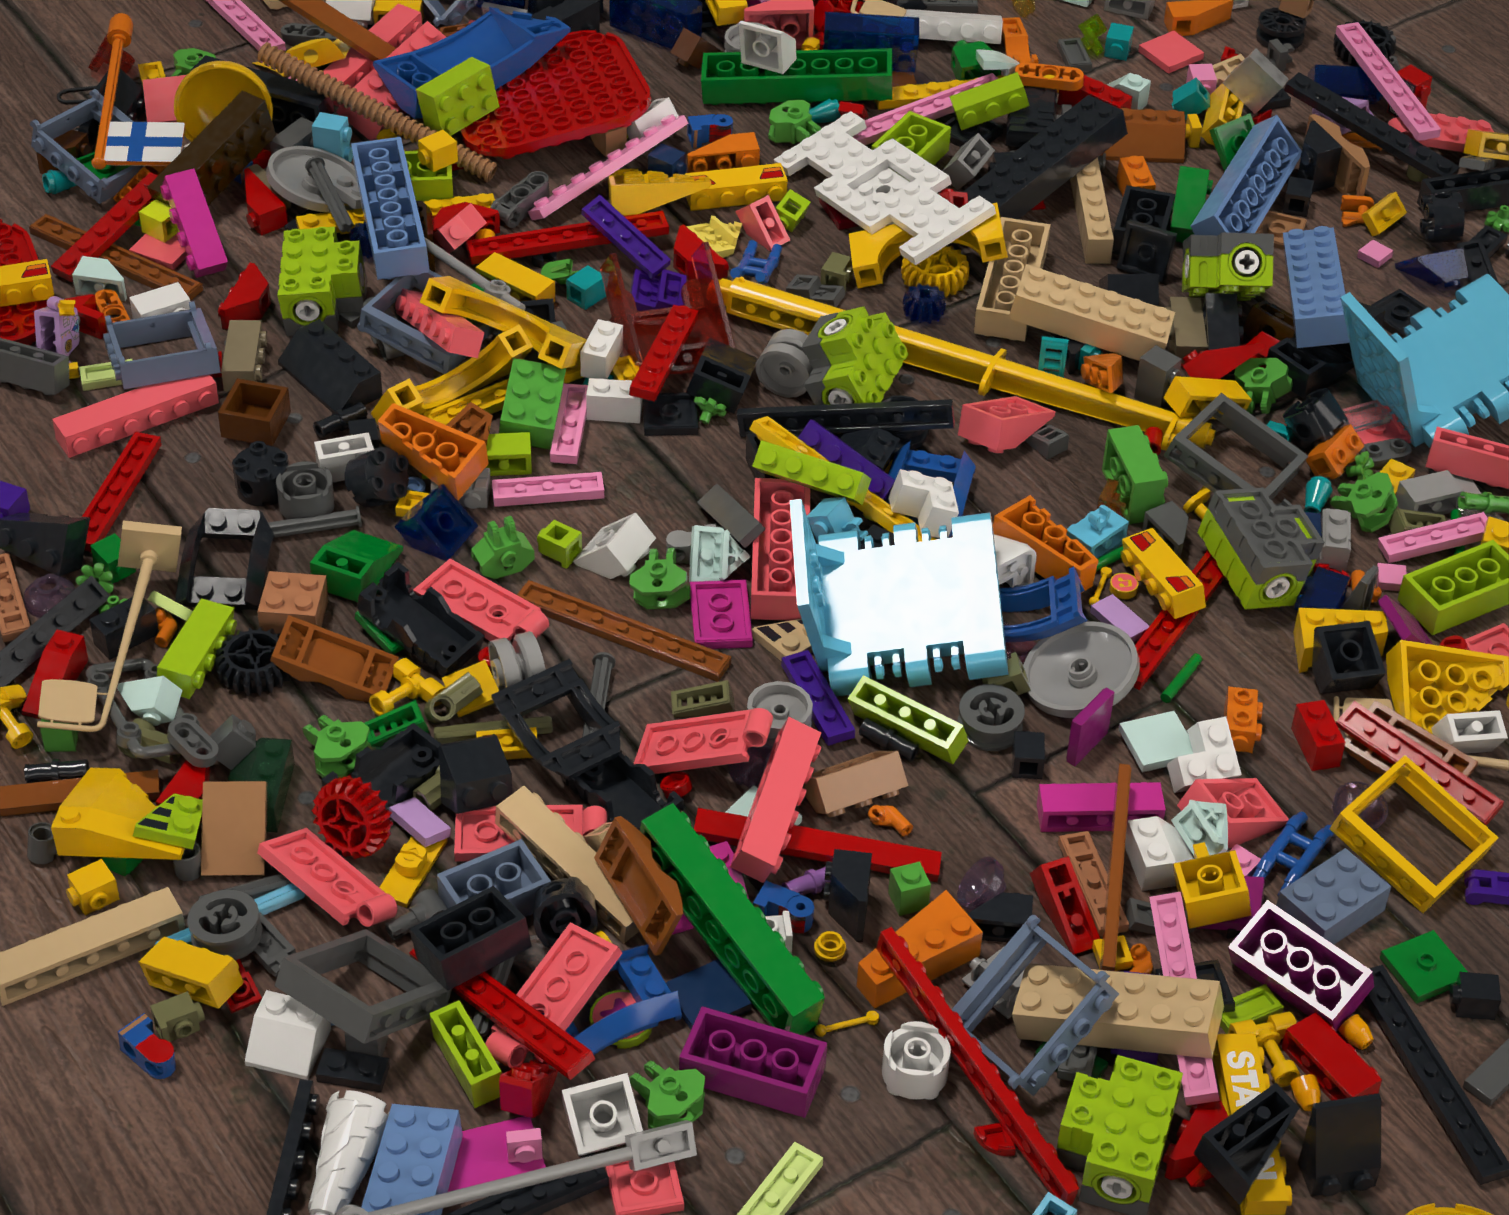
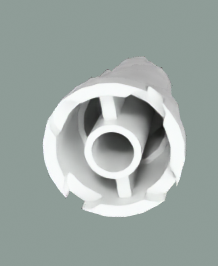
(347, 1149)

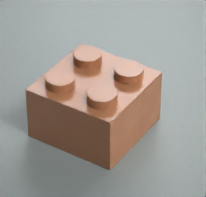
(293, 595)

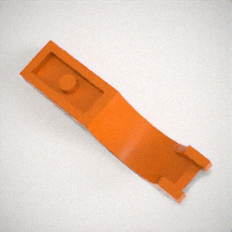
(1016, 40)

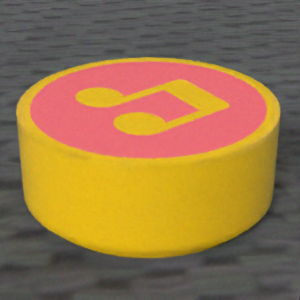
(1123, 585)

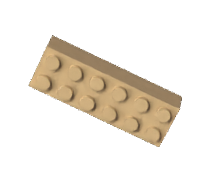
(1025, 244)
(1090, 314)
(1146, 1016)

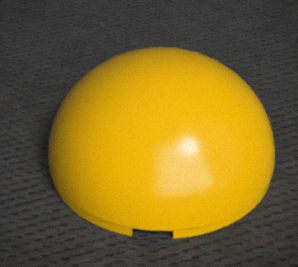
(210, 89)

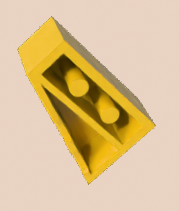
(1310, 618)

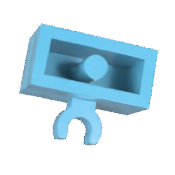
(333, 135)
(834, 516)
(1100, 531)

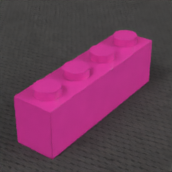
(194, 223)
(1092, 805)

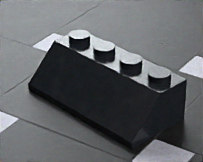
(330, 368)

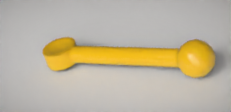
(1106, 572)
(871, 1018)

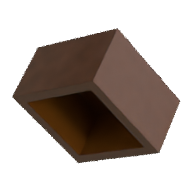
(254, 412)

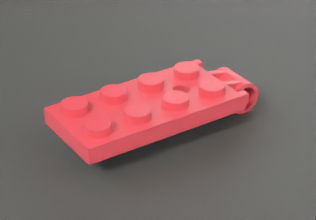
(1452, 133)
(480, 599)
(703, 740)
(479, 835)
(328, 878)
(559, 987)

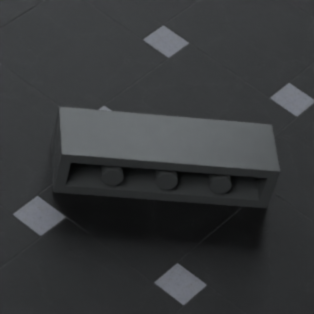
(33, 367)

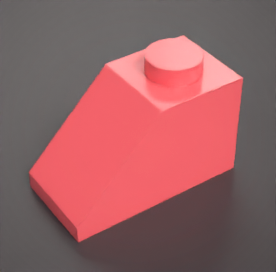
(763, 223)
(459, 228)

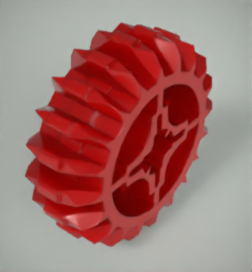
(352, 817)

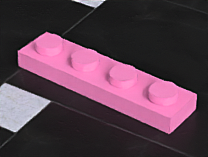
(569, 425)
(548, 489)
(1433, 538)

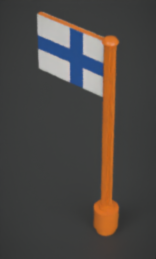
(131, 141)

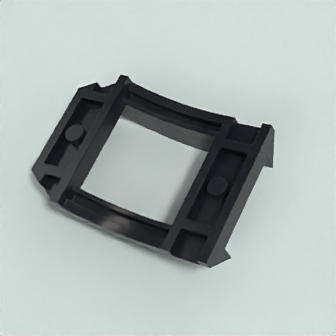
(233, 592)
(544, 689)

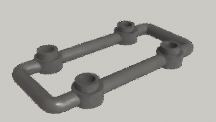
(129, 733)

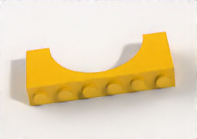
(875, 252)
(458, 298)
(492, 364)

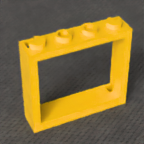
(1391, 863)

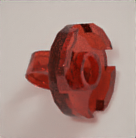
(104, 55)

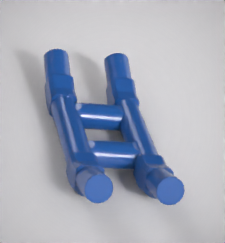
(757, 267)
(1290, 835)

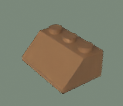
(855, 782)

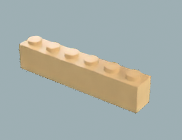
(1092, 214)
(562, 854)
(88, 945)

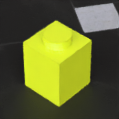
(156, 221)

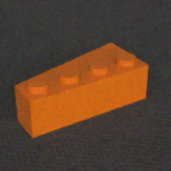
(434, 448)
(1050, 541)
(937, 936)

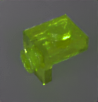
(1091, 30)

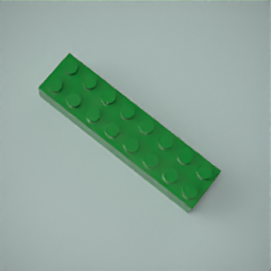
(812, 77)
(733, 926)

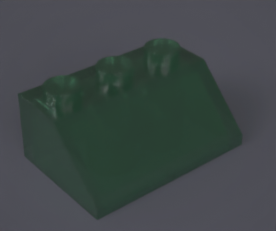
(270, 762)

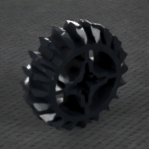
(1380, 36)
(237, 666)

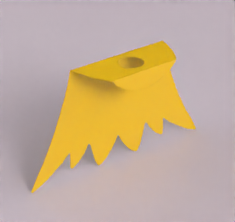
(321, 52)

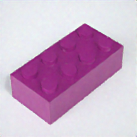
(1301, 965)
(755, 1061)

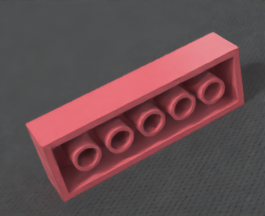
(375, 87)
(772, 558)

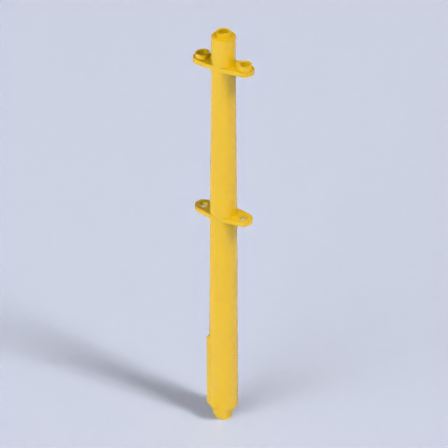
(795, 312)

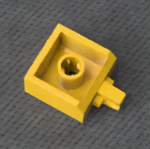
(1212, 887)

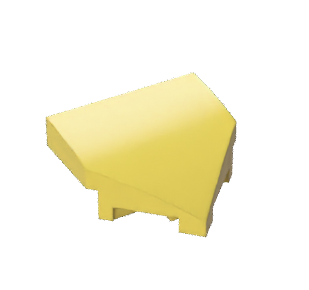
(720, 236)

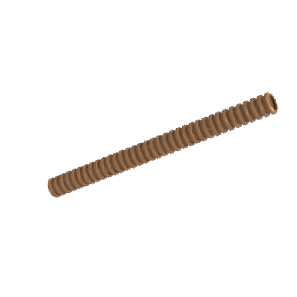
(366, 106)

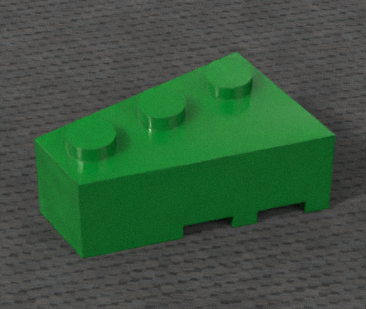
(1189, 199)

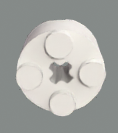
(916, 1061)

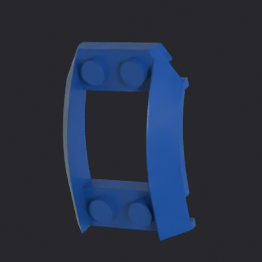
(946, 466)
(1062, 597)
(653, 1003)

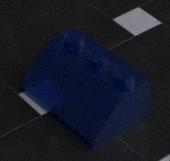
(1346, 82)

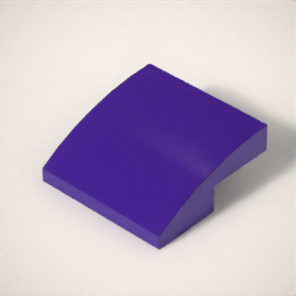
(658, 292)

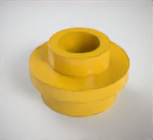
(830, 940)

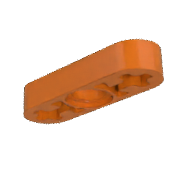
(1028, 72)
(115, 307)

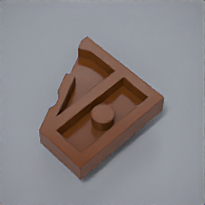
(473, 422)

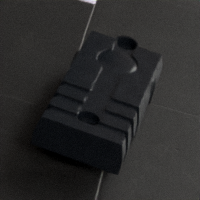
(1031, 120)
(419, 623)
(397, 765)
(622, 790)

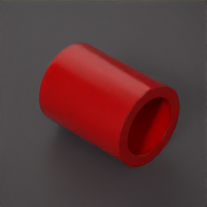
(1155, 438)

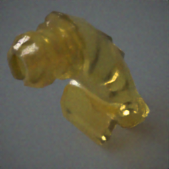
(1024, 7)

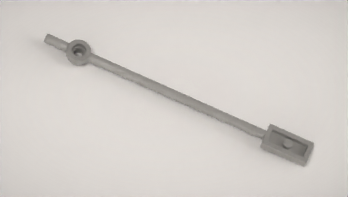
(349, 193)
(641, 1150)

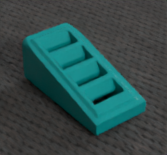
(1053, 343)

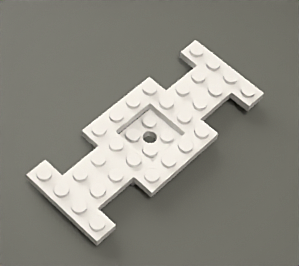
(877, 196)

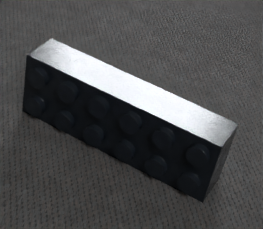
(288, 98)

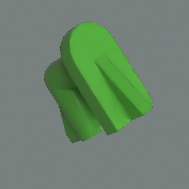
(558, 270)

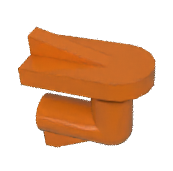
(1354, 203)

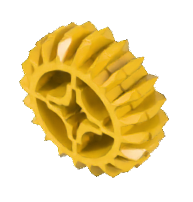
(943, 269)

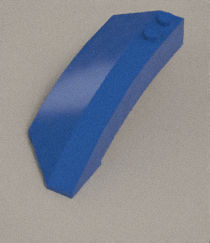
(496, 38)

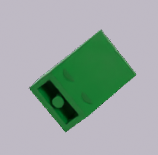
(354, 562)

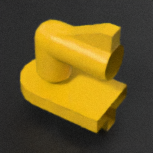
(1197, 502)

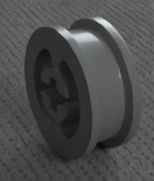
(1004, 711)
(210, 918)

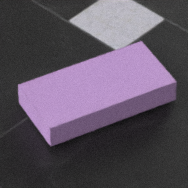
(1114, 612)
(420, 822)

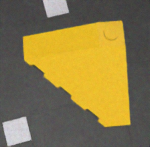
(636, 193)
(1442, 680)
(101, 819)

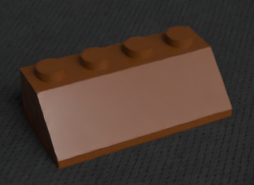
(1151, 134)

